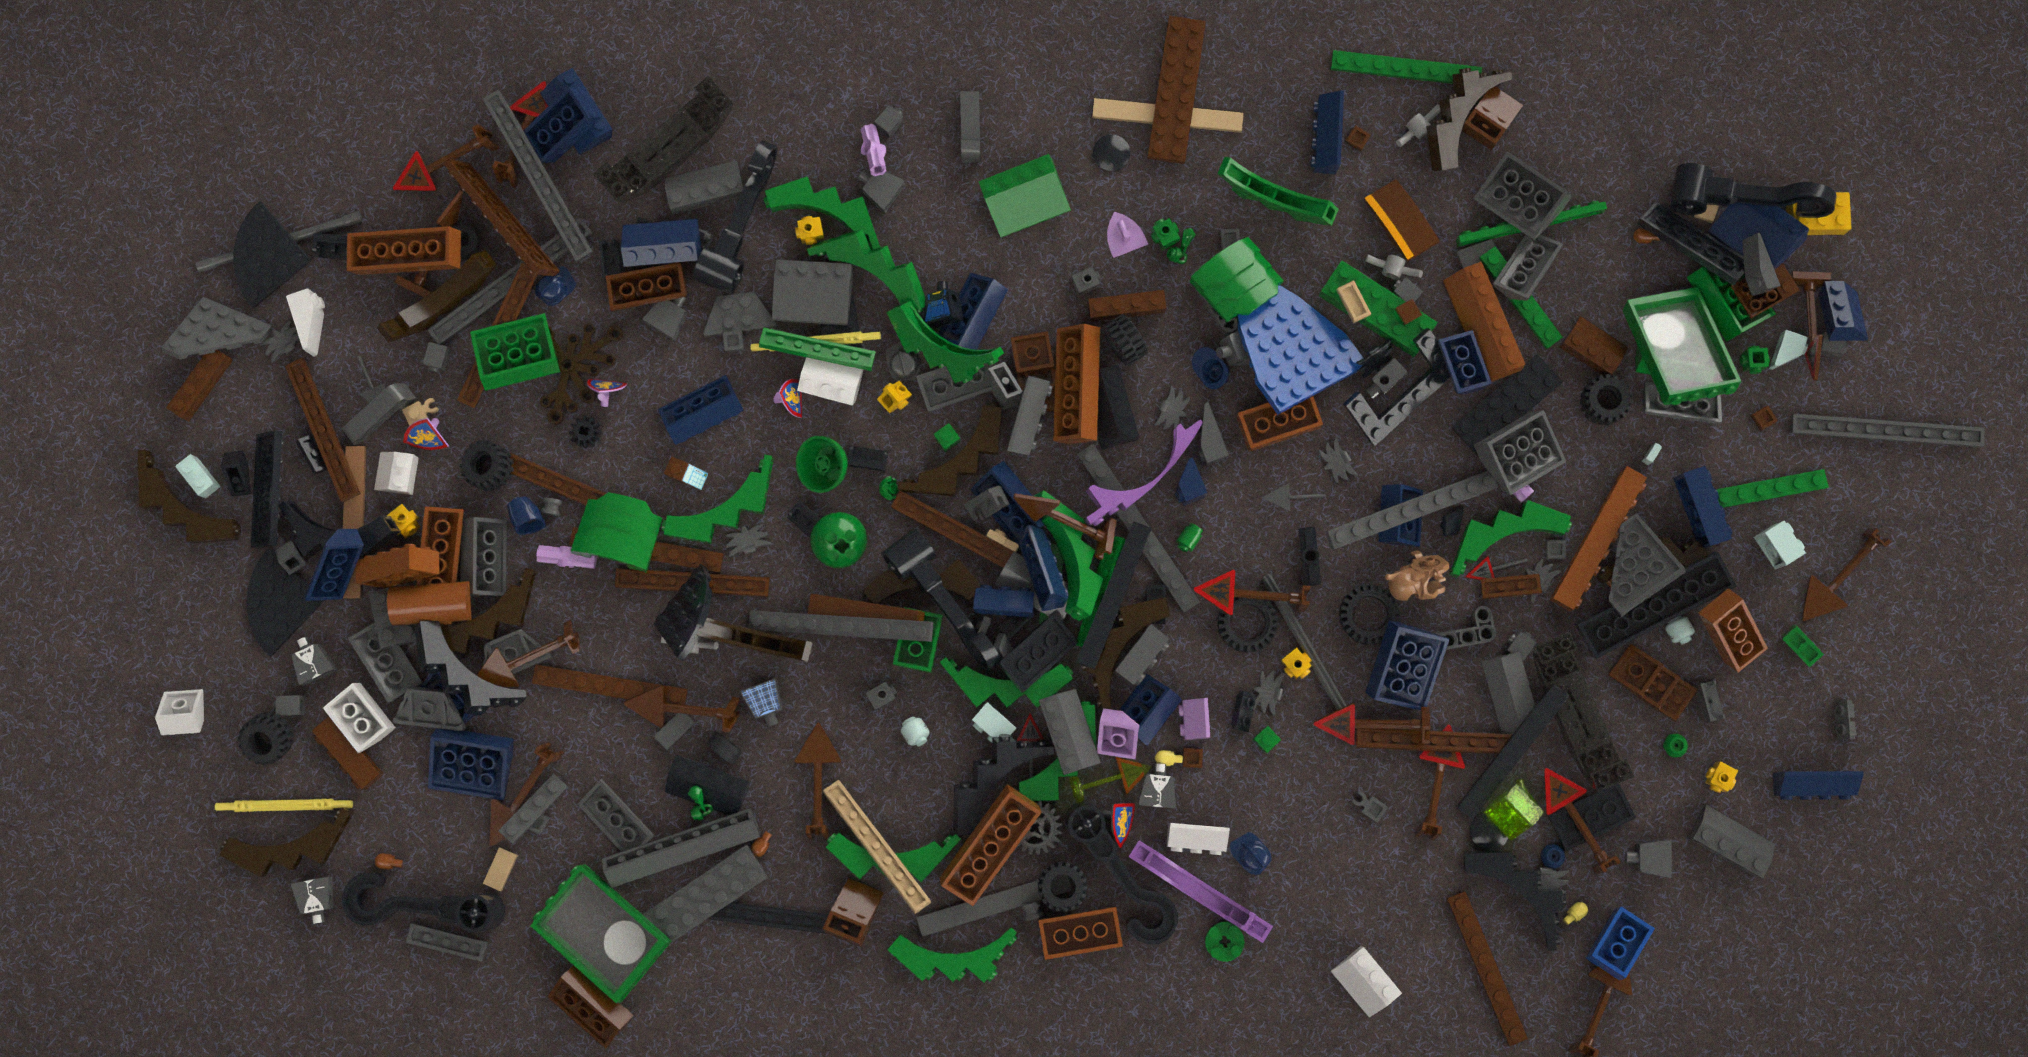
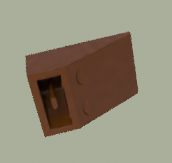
(1491, 117)
(1759, 303)
(853, 912)

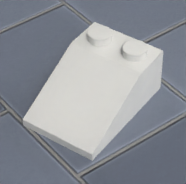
(308, 318)

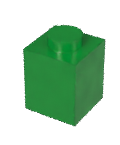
(947, 437)
(1266, 739)

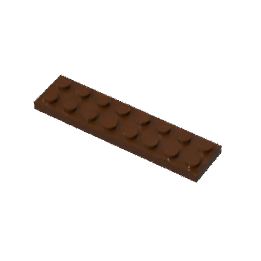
(1176, 90)
(501, 218)

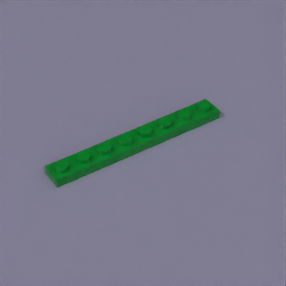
(1396, 67)
(1504, 229)

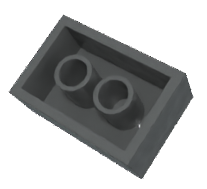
(1142, 656)

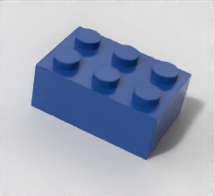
(1620, 943)

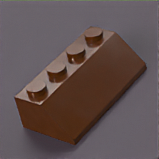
(646, 286)
(589, 1006)

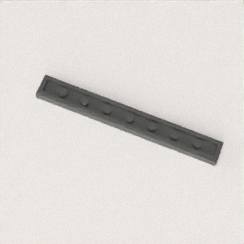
(988, 905)

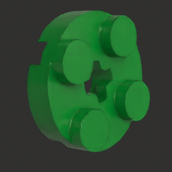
(1233, 948)

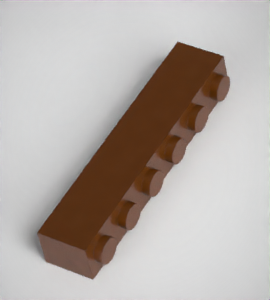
(844, 607)

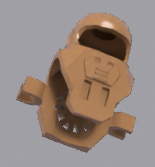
(1415, 577)

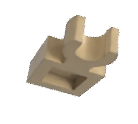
(418, 411)
(999, 537)

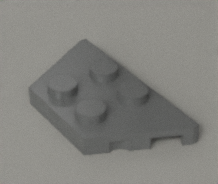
(736, 313)
(513, 646)
(428, 709)

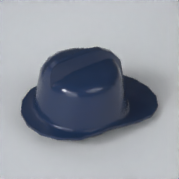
(555, 288)
(1210, 368)
(1251, 853)

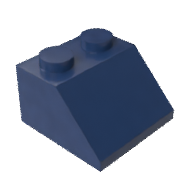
(1190, 485)

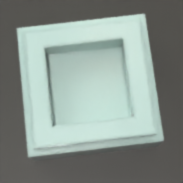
(1651, 454)

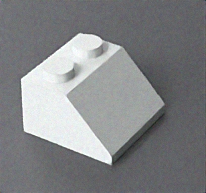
(396, 472)
(180, 712)

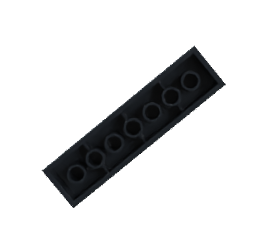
(1699, 584)

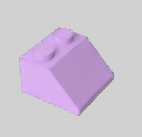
(1195, 719)
(1117, 734)

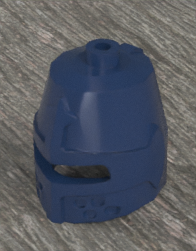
(520, 512)

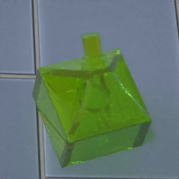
(1514, 810)

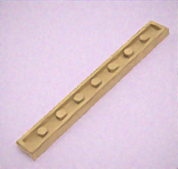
(1144, 113)
(877, 847)

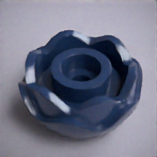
(1548, 851)

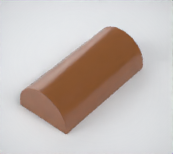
(429, 603)

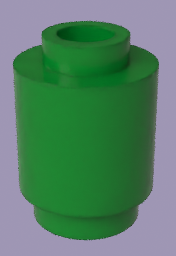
(1189, 538)

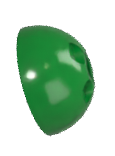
(821, 464)
(837, 530)

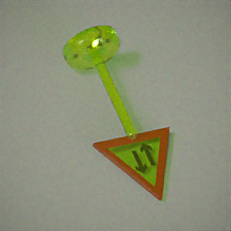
(1130, 772)

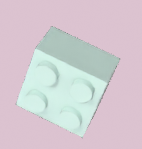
(1780, 544)

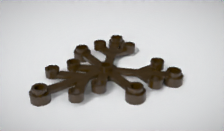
(586, 352)

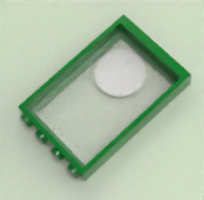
(1681, 346)
(600, 933)

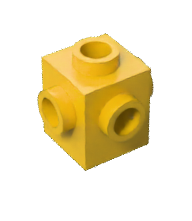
(815, 227)
(894, 396)
(405, 520)
(1293, 657)
(1721, 777)

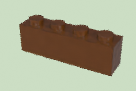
(1129, 304)
(199, 384)
(357, 765)

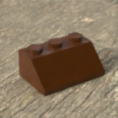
(1594, 347)

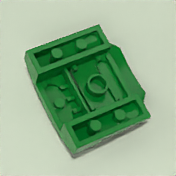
(1237, 280)
(618, 530)

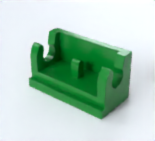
(1802, 646)

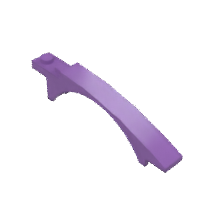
(1109, 500)
(1201, 891)

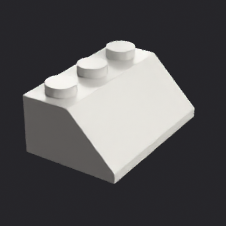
(830, 381)
(359, 717)
(1197, 838)
(1366, 981)

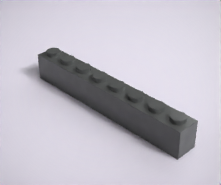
(680, 848)

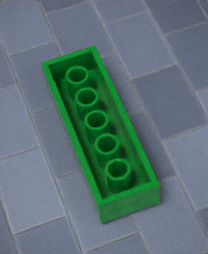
(1382, 306)

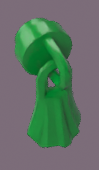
(1176, 253)
(697, 795)

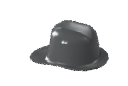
(902, 365)

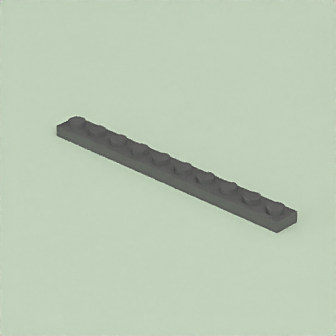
(538, 175)
(494, 293)
(1887, 430)
(1410, 510)
(1153, 549)
(841, 626)

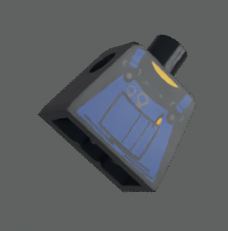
(942, 307)

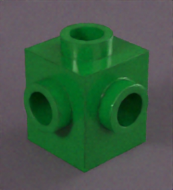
(1166, 239)
(1759, 355)

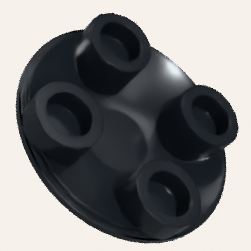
(1111, 153)
(1486, 833)

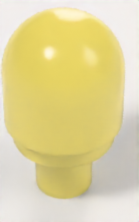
(1167, 757)
(1576, 912)

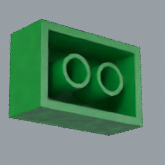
(919, 654)

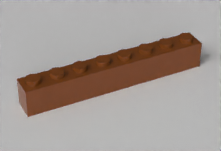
(1598, 538)

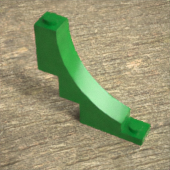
(800, 195)
(855, 250)
(748, 498)
(1479, 536)
(1077, 555)
(981, 687)
(1045, 784)
(917, 862)

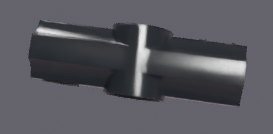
(1308, 543)

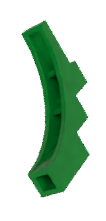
(1274, 197)
(939, 352)
(979, 962)

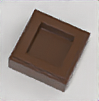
(1358, 138)
(1408, 311)
(1764, 418)
(1192, 758)

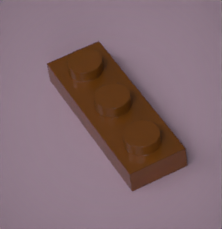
(1511, 586)

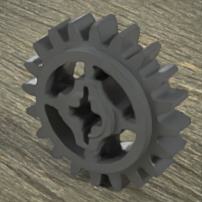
(1047, 840)

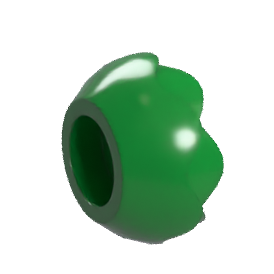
(888, 488)
(1669, 745)

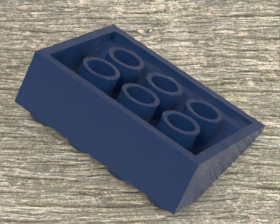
(1778, 229)
(1406, 666)
(470, 763)

